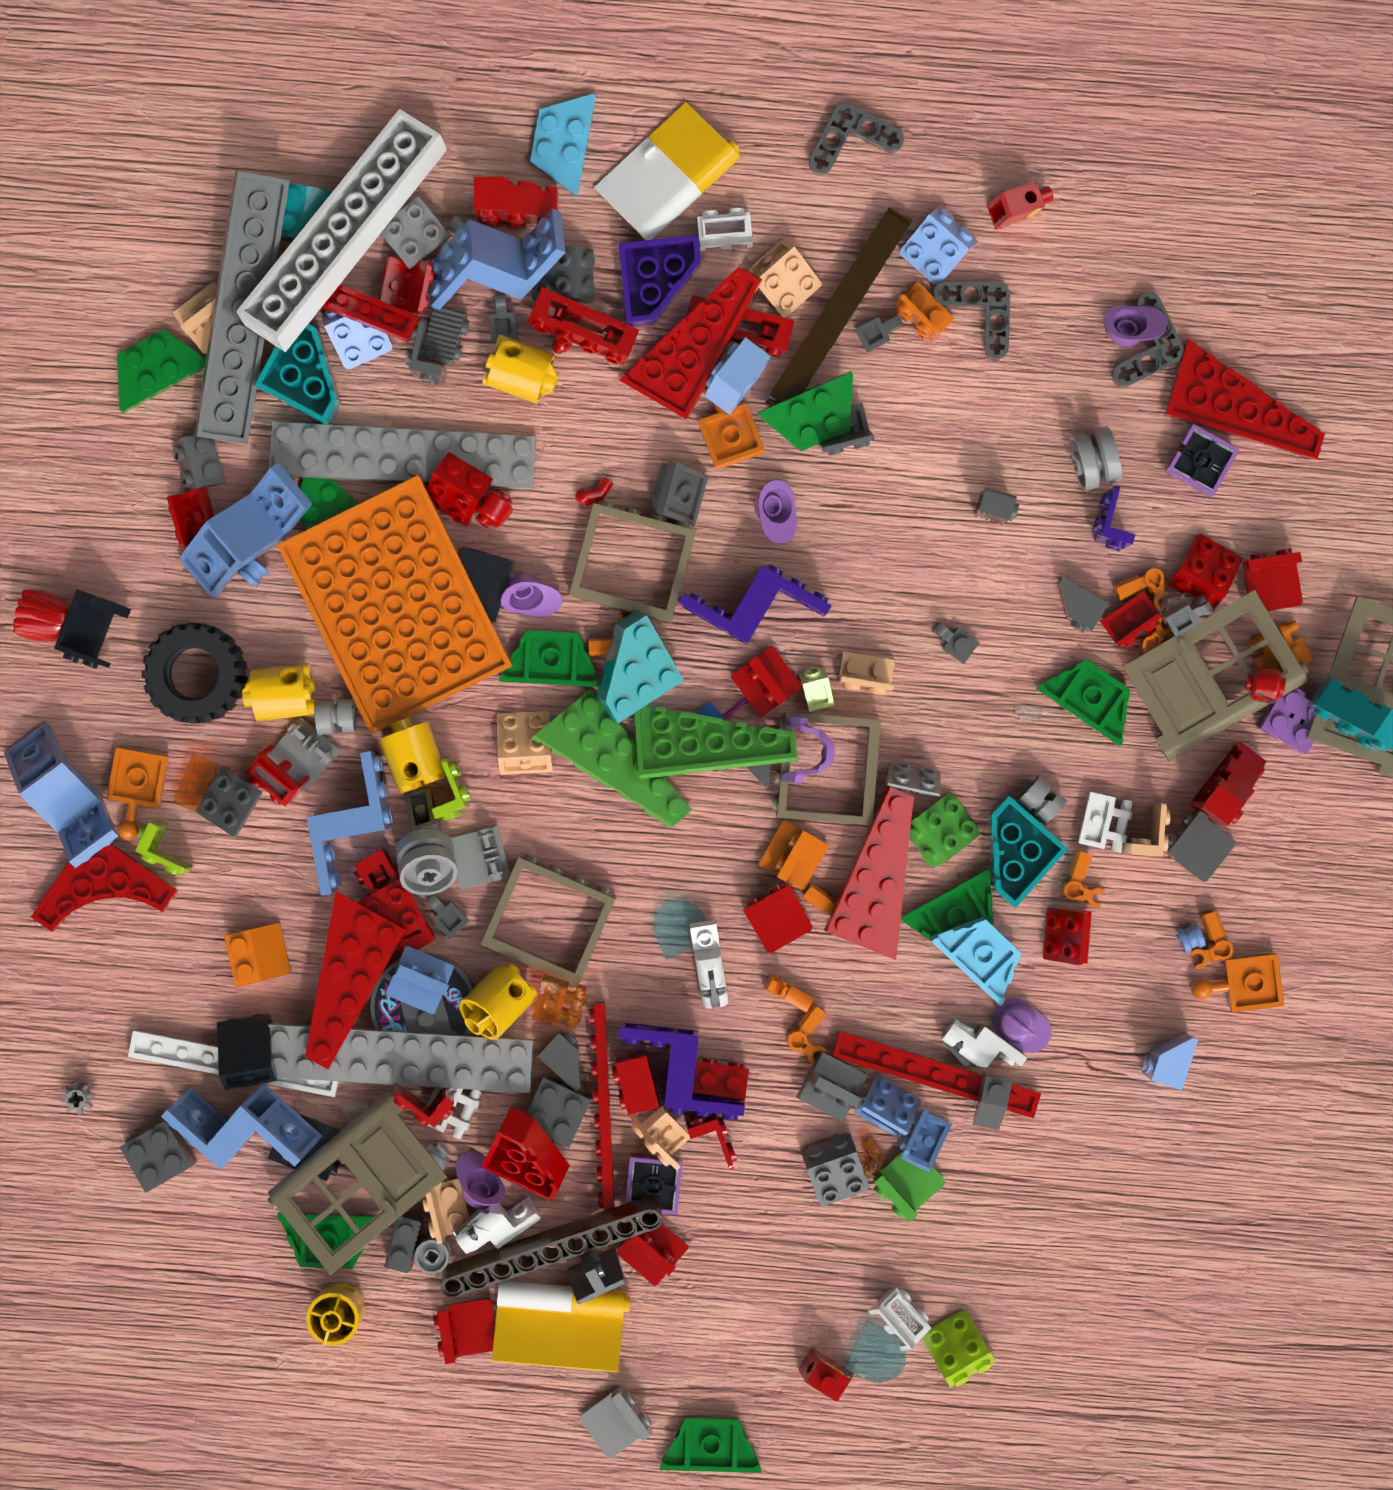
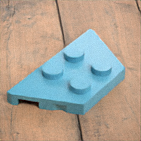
(563, 140)
(981, 954)

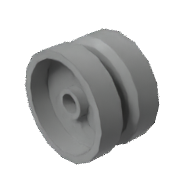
(1095, 458)
(426, 861)

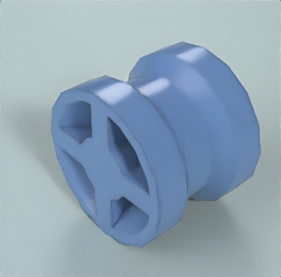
(253, 572)
(1190, 937)

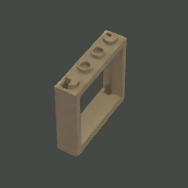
(632, 515)
(870, 774)
(556, 874)

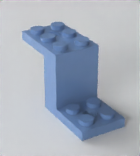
(496, 259)
(245, 530)
(60, 794)
(349, 823)
(223, 1138)

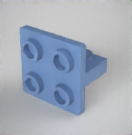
(420, 980)
(889, 1107)

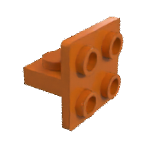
(793, 855)

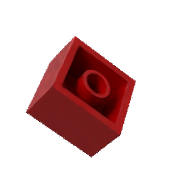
(637, 1083)

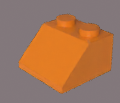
(257, 954)

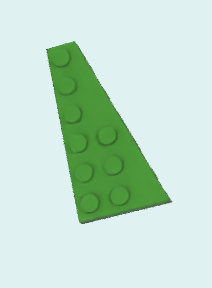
(700, 743)
(610, 756)

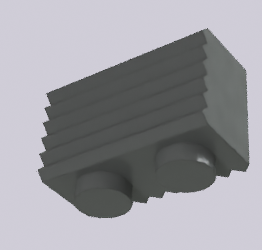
(445, 335)
(996, 506)
(404, 1242)

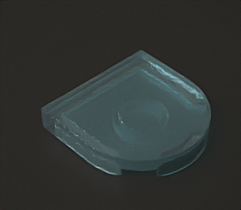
(673, 927)
(876, 1355)

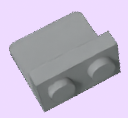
(616, 1422)

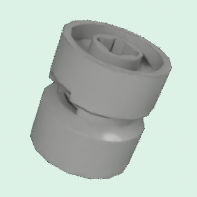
(335, 716)
(1042, 800)
(432, 1256)

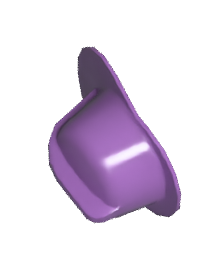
(1133, 324)
(777, 511)
(530, 597)
(1021, 1026)
(479, 1185)

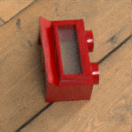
(274, 778)

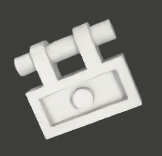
(1097, 821)
(461, 1123)

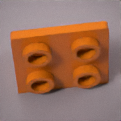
(923, 312)

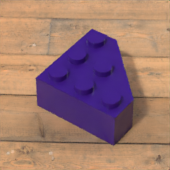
(655, 275)

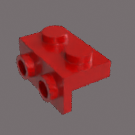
(189, 513)
(1132, 619)
(721, 1080)

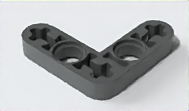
(853, 127)
(991, 308)
(1156, 352)

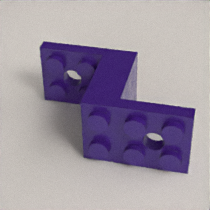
(756, 603)
(681, 1070)

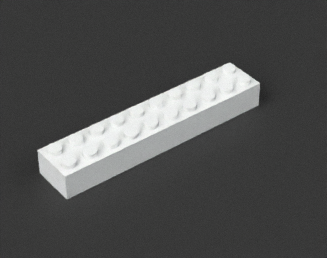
(342, 230)

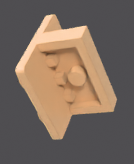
(197, 315)
(661, 1135)

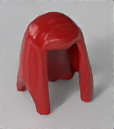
(40, 615)

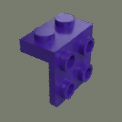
(1112, 538)

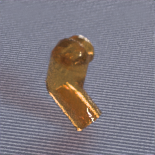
(875, 1158)

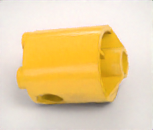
(521, 370)
(280, 692)
(412, 747)
(496, 1002)
(335, 1314)

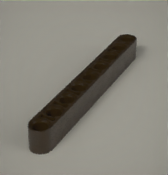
(841, 306)
(559, 1237)

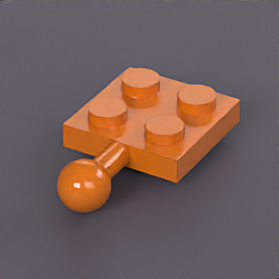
(731, 436)
(136, 780)
(1250, 983)

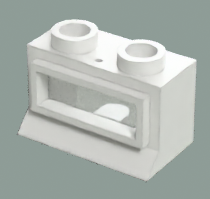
(724, 229)
(901, 1317)

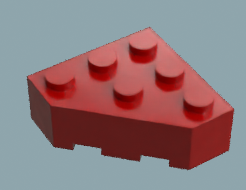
(503, 203)
(1230, 785)
(526, 1156)

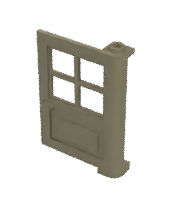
(1183, 690)
(1324, 731)
(385, 1162)

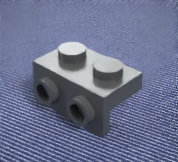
(197, 462)

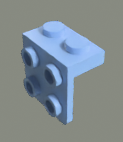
(938, 245)
(353, 340)

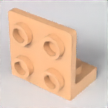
(785, 278)
(867, 672)
(516, 749)
(1158, 840)
(446, 1208)

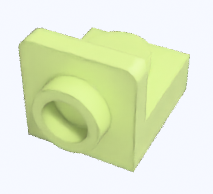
(816, 688)

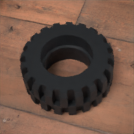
(159, 670)

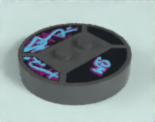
(396, 1015)

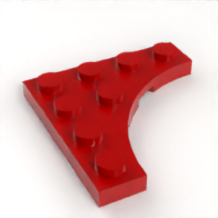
(104, 876)

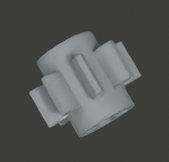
(81, 1091)
(439, 1154)

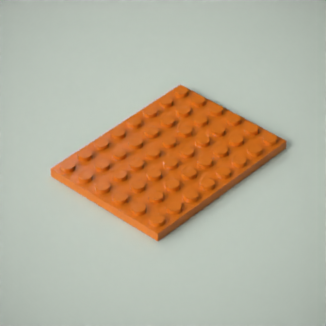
(395, 604)

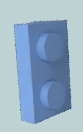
(926, 1140)

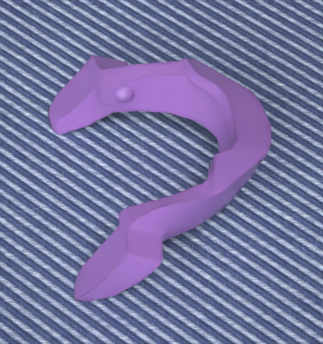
(827, 751)

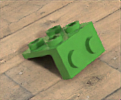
(942, 830)
(907, 1186)

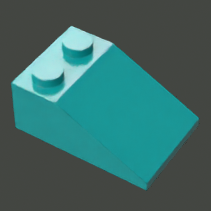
(300, 208)

